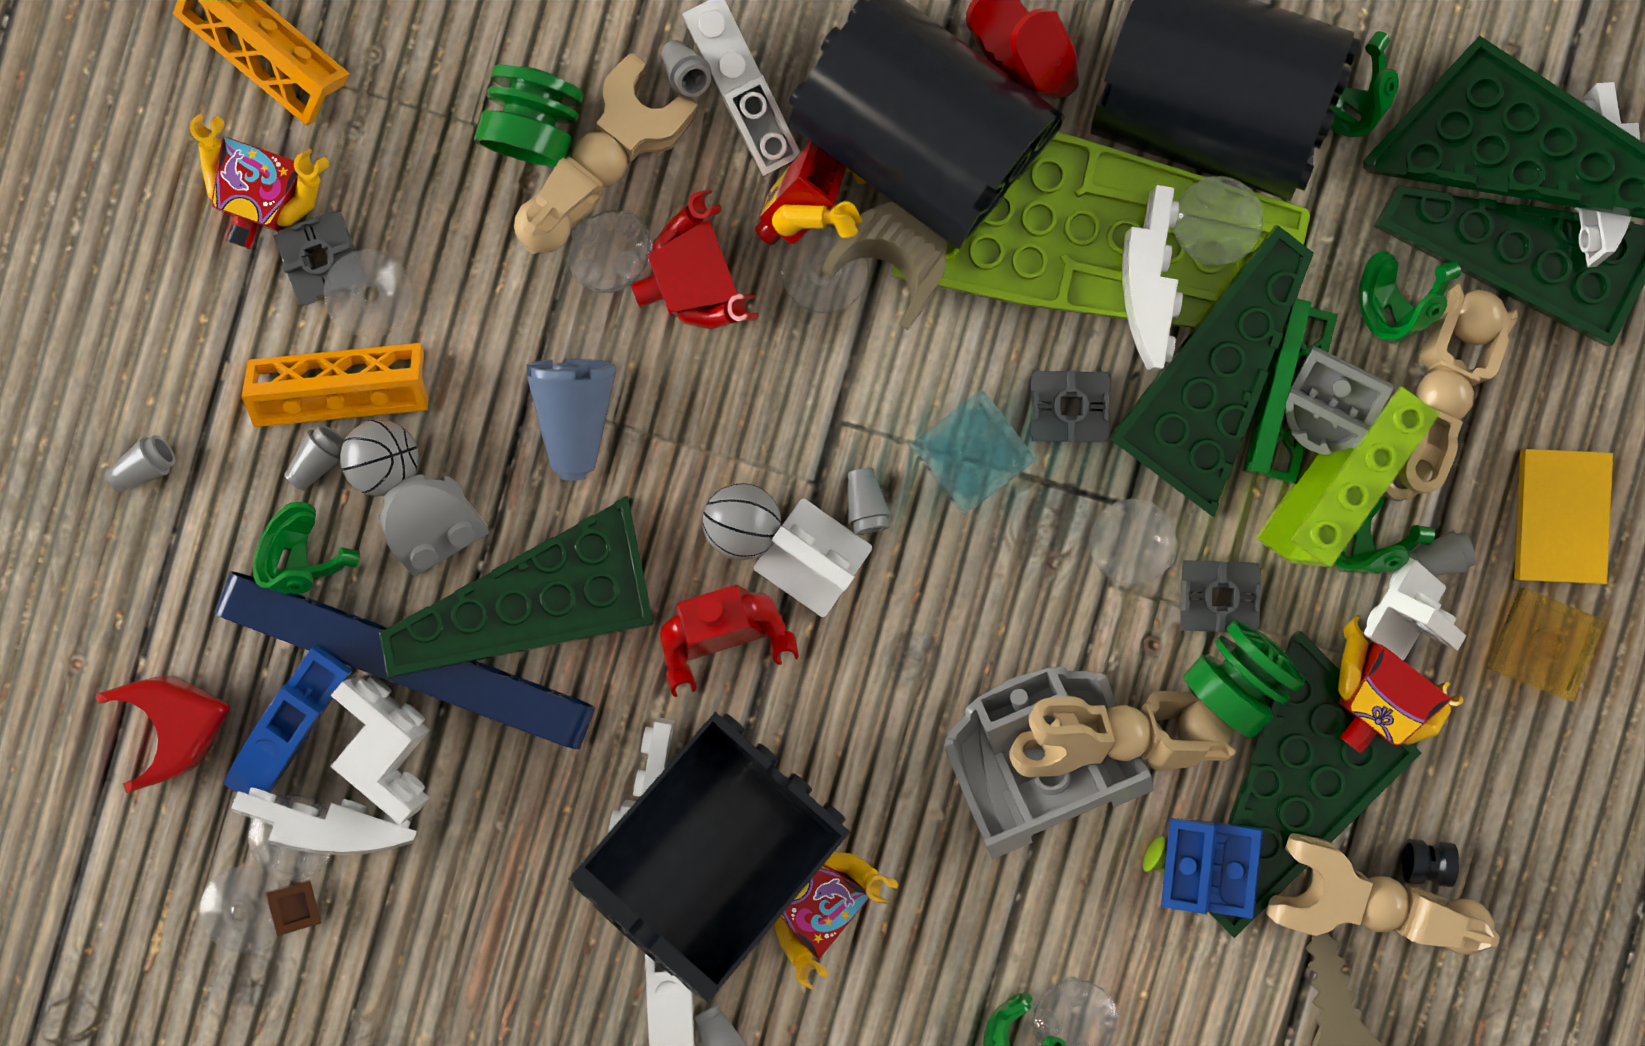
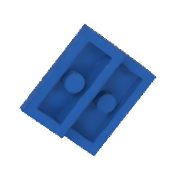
(1212, 867)

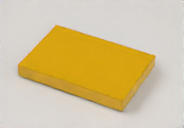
(1563, 516)

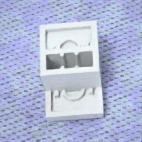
(381, 747)

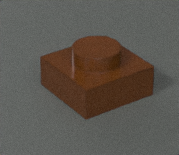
(293, 907)

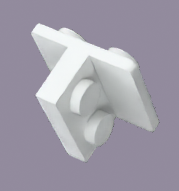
(813, 557)
(1412, 609)

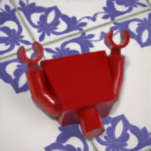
(692, 271)
(719, 623)

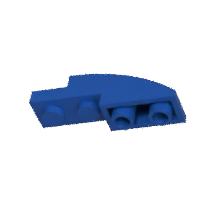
(287, 723)

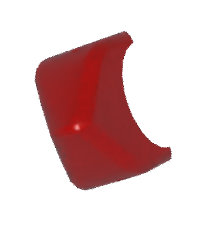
(1026, 45)
(183, 720)

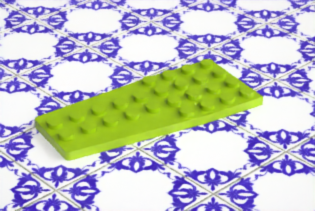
(1064, 230)

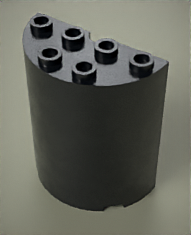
(1226, 88)
(921, 116)
(710, 856)

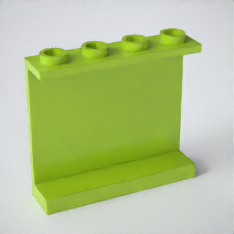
(1342, 488)

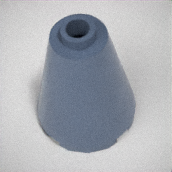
(571, 411)

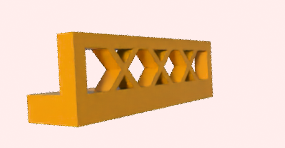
(268, 34)
(333, 391)

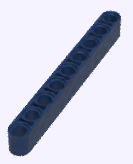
(358, 644)

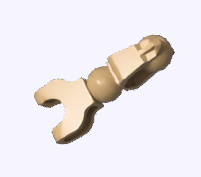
(601, 157)
(1475, 319)
(1089, 733)
(1377, 903)

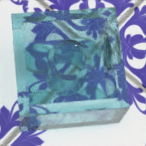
(972, 452)

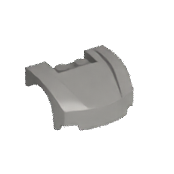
(1017, 806)

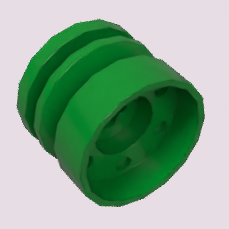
(532, 107)
(1244, 678)

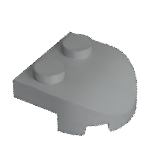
(1333, 403)
(428, 521)

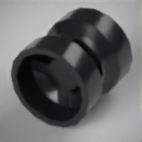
(1430, 863)

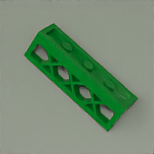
(1267, 425)

